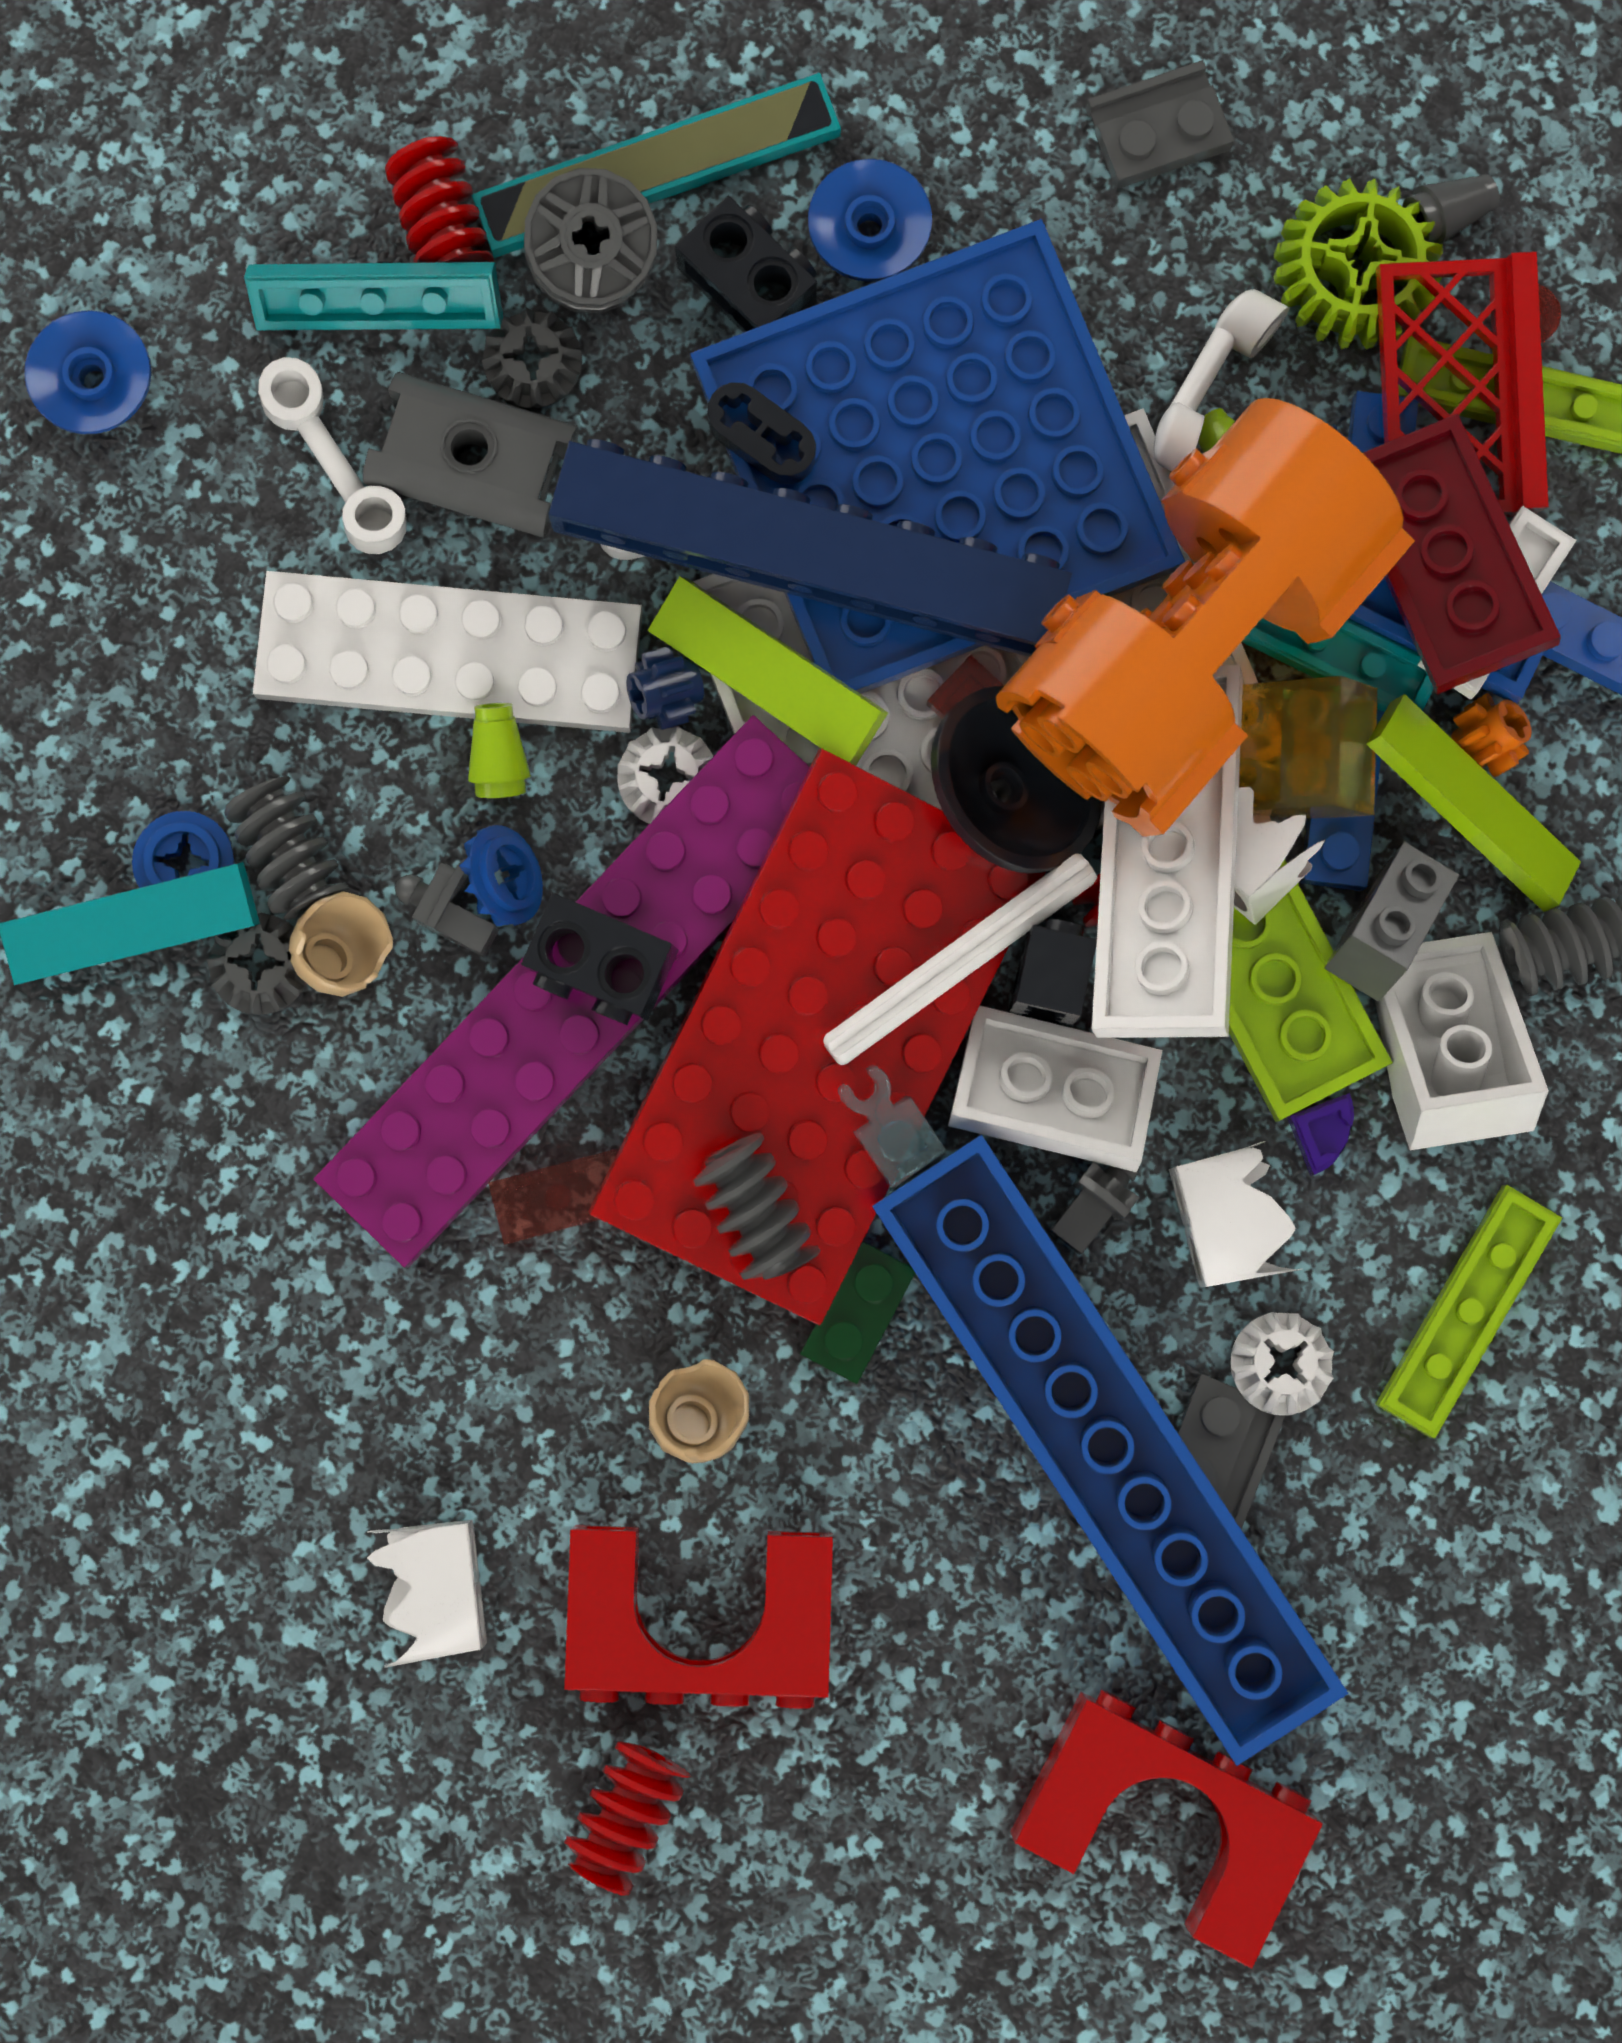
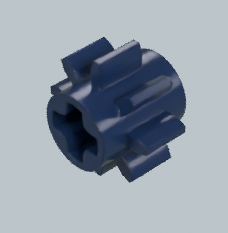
(665, 687)

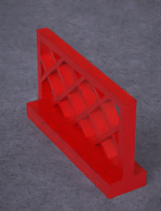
(1515, 367)

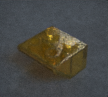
(1309, 747)

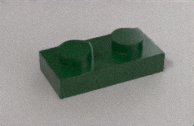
(859, 1313)

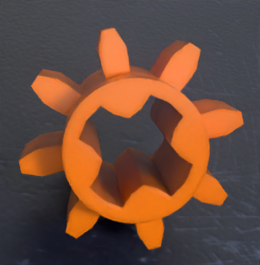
(1493, 733)

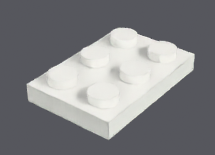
(1056, 1088)

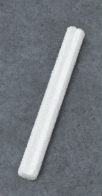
(959, 959)

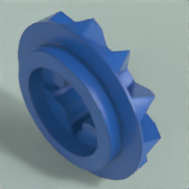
(166, 838)
(520, 893)

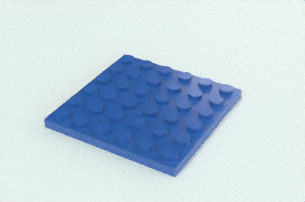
(957, 407)

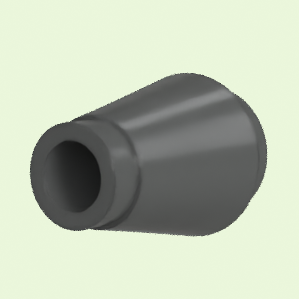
(1454, 204)

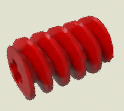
(431, 202)
(625, 1818)

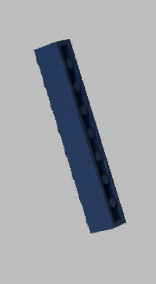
(805, 548)

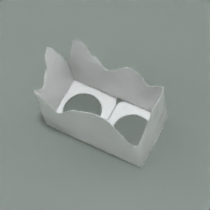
(1259, 854)
(1227, 1220)
(435, 1589)

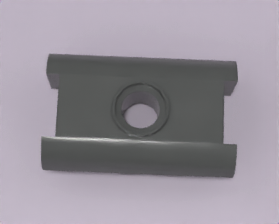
(438, 422)

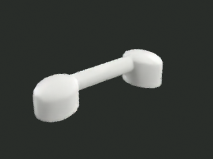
(1244, 327)
(294, 400)

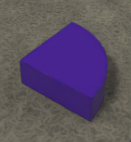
(1323, 1132)

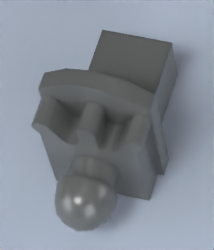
(439, 908)
(1099, 1198)

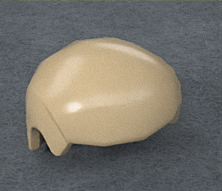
(340, 944)
(699, 1411)

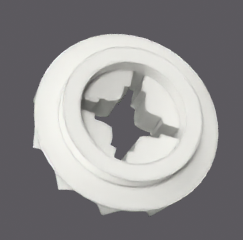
(649, 751)
(1252, 1363)

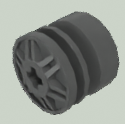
(566, 270)

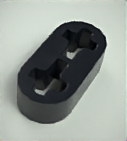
(752, 444)

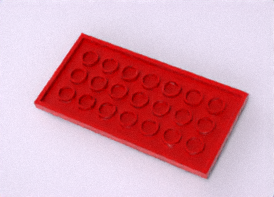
(836, 916)

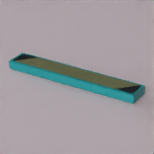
(679, 154)

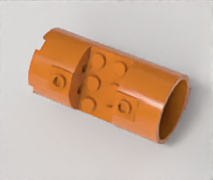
(1279, 530)

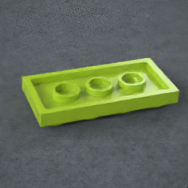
(1292, 1017)

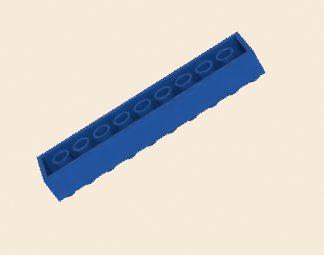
(1110, 1450)

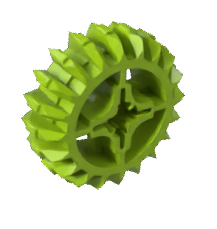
(1331, 262)

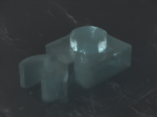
(896, 1134)

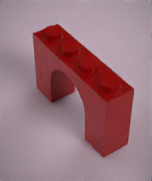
(615, 1652)
(1261, 1830)

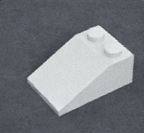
(1459, 1047)

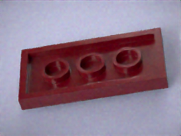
(1464, 576)

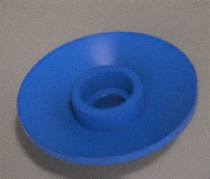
(875, 193)
(70, 351)

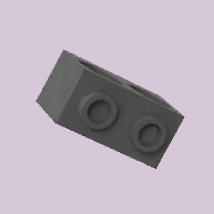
(1391, 921)

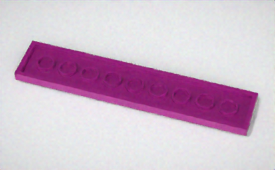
(533, 1050)

